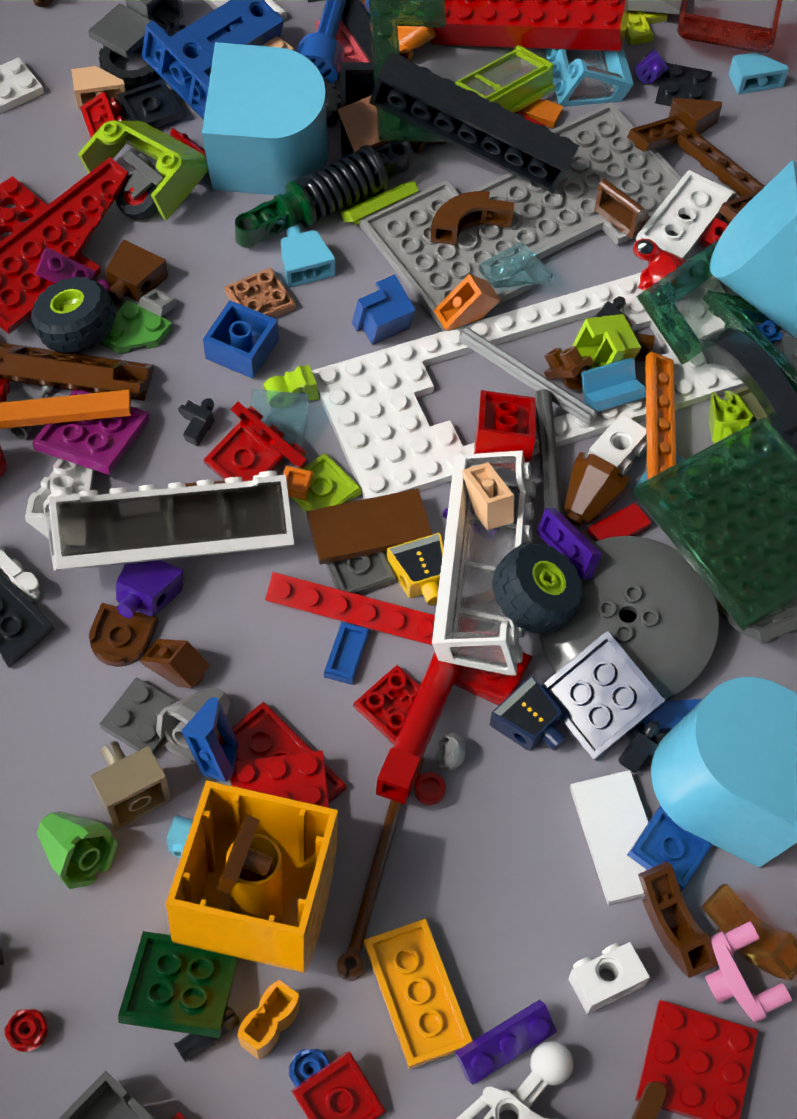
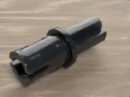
(193, 1044)

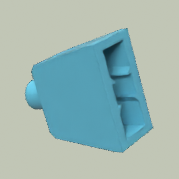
(305, 257)

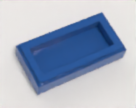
(346, 653)

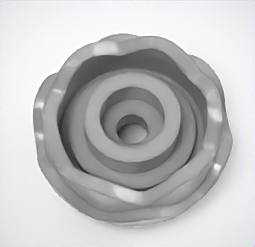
(451, 751)

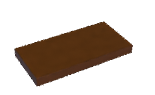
(367, 525)

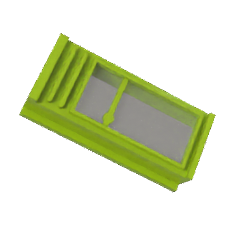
(512, 79)

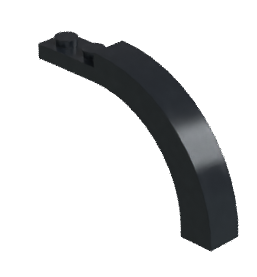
(759, 374)

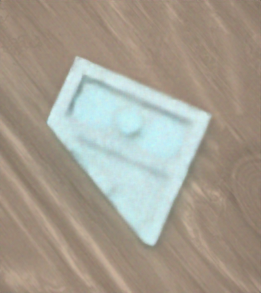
(515, 268)

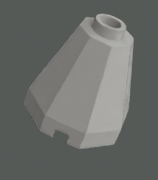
(177, 715)

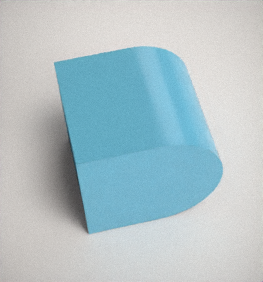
(263, 119)
(760, 251)
(734, 769)

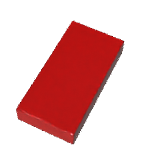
(625, 522)

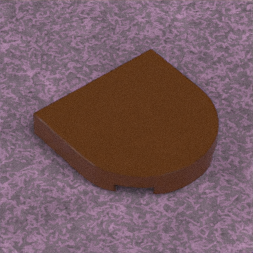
(120, 639)

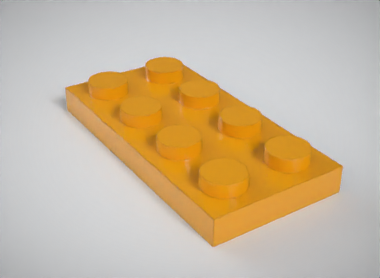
(417, 993)

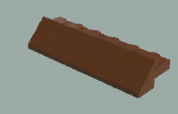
(74, 370)

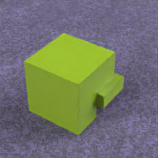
(606, 340)

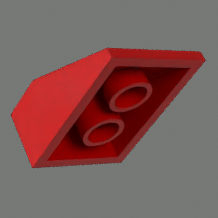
(505, 424)

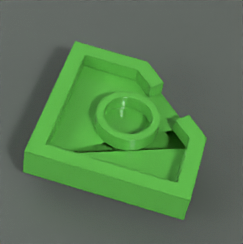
(136, 328)

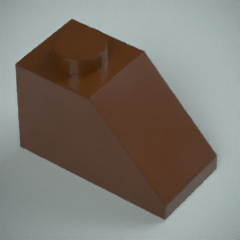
(176, 662)

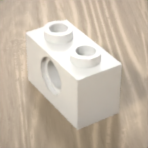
(621, 434)
(595, 991)

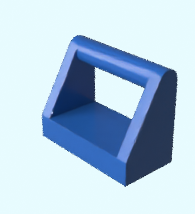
(211, 757)

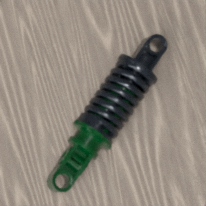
(324, 192)

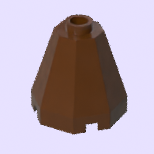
(593, 489)

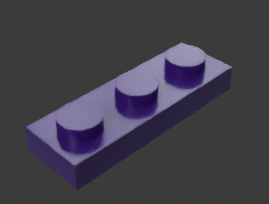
(569, 541)
(505, 1042)

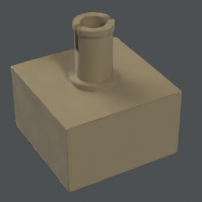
(130, 784)

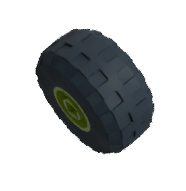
(73, 315)
(537, 588)

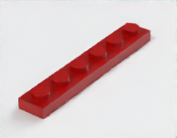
(351, 608)

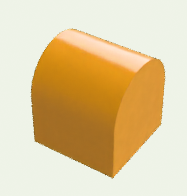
(263, 917)

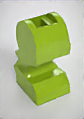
(294, 382)

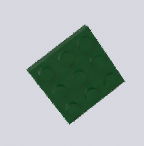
(177, 987)

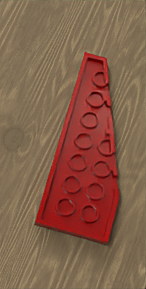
(61, 226)

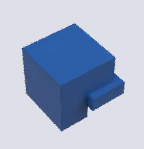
(384, 311)

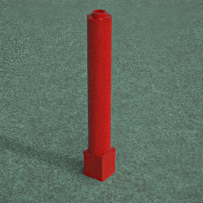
(405, 757)

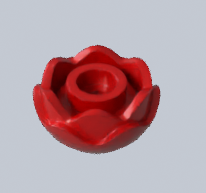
(19, 1022)

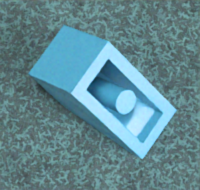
(756, 73)

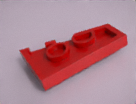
(271, 434)

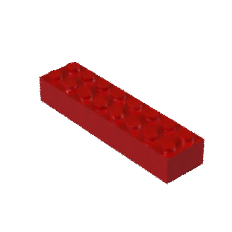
(535, 24)

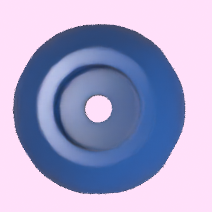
(303, 1061)

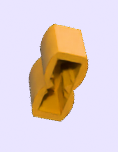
(275, 1013)

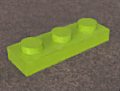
(378, 202)

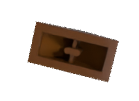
(696, 113)

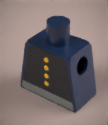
(529, 717)

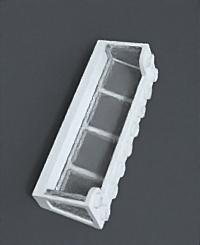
(467, 618)

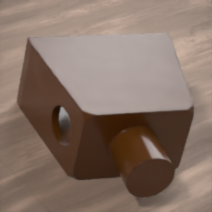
(134, 272)

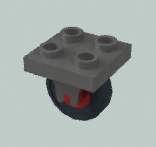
(135, 195)

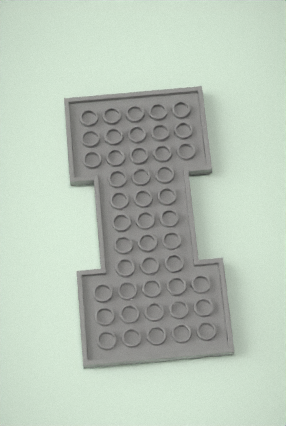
(539, 220)

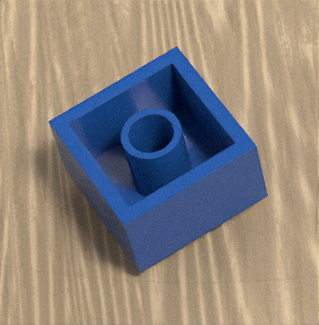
(241, 339)

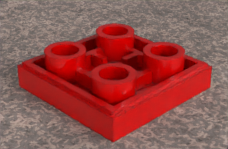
(388, 702)

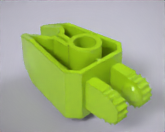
(727, 415)

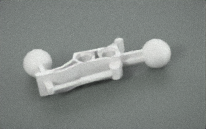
(550, 1065)

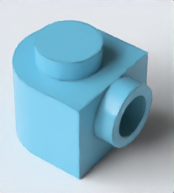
(178, 835)

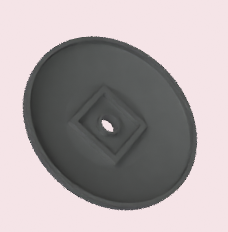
(672, 606)

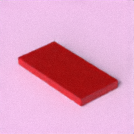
(267, 735)

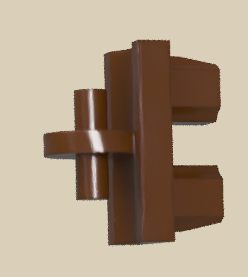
(567, 365)

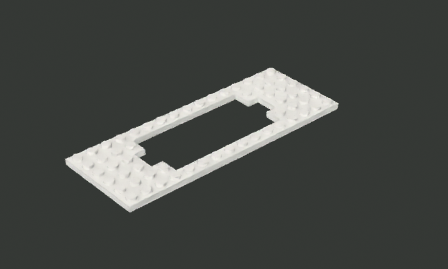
(386, 432)

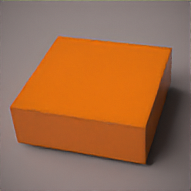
(298, 482)

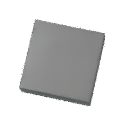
(157, 302)

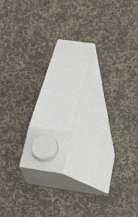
(64, 476)

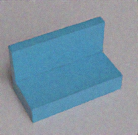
(612, 385)

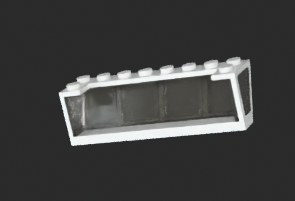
(167, 522)

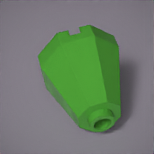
(76, 847)

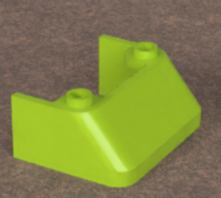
(176, 161)

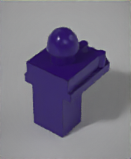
(650, 67)

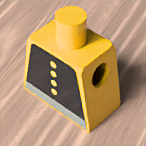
(418, 566)

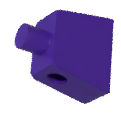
(147, 587)

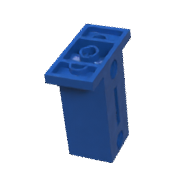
(188, 55)

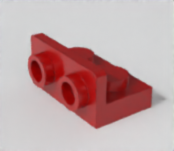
(101, 110)

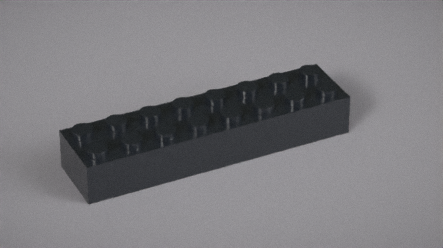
(472, 123)

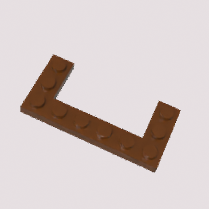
(711, 158)

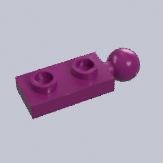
(57, 267)

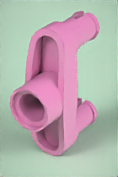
(728, 981)

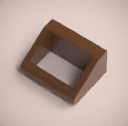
(620, 209)

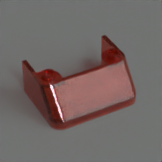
(728, 33)

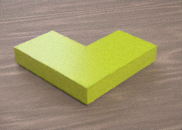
(638, 26)

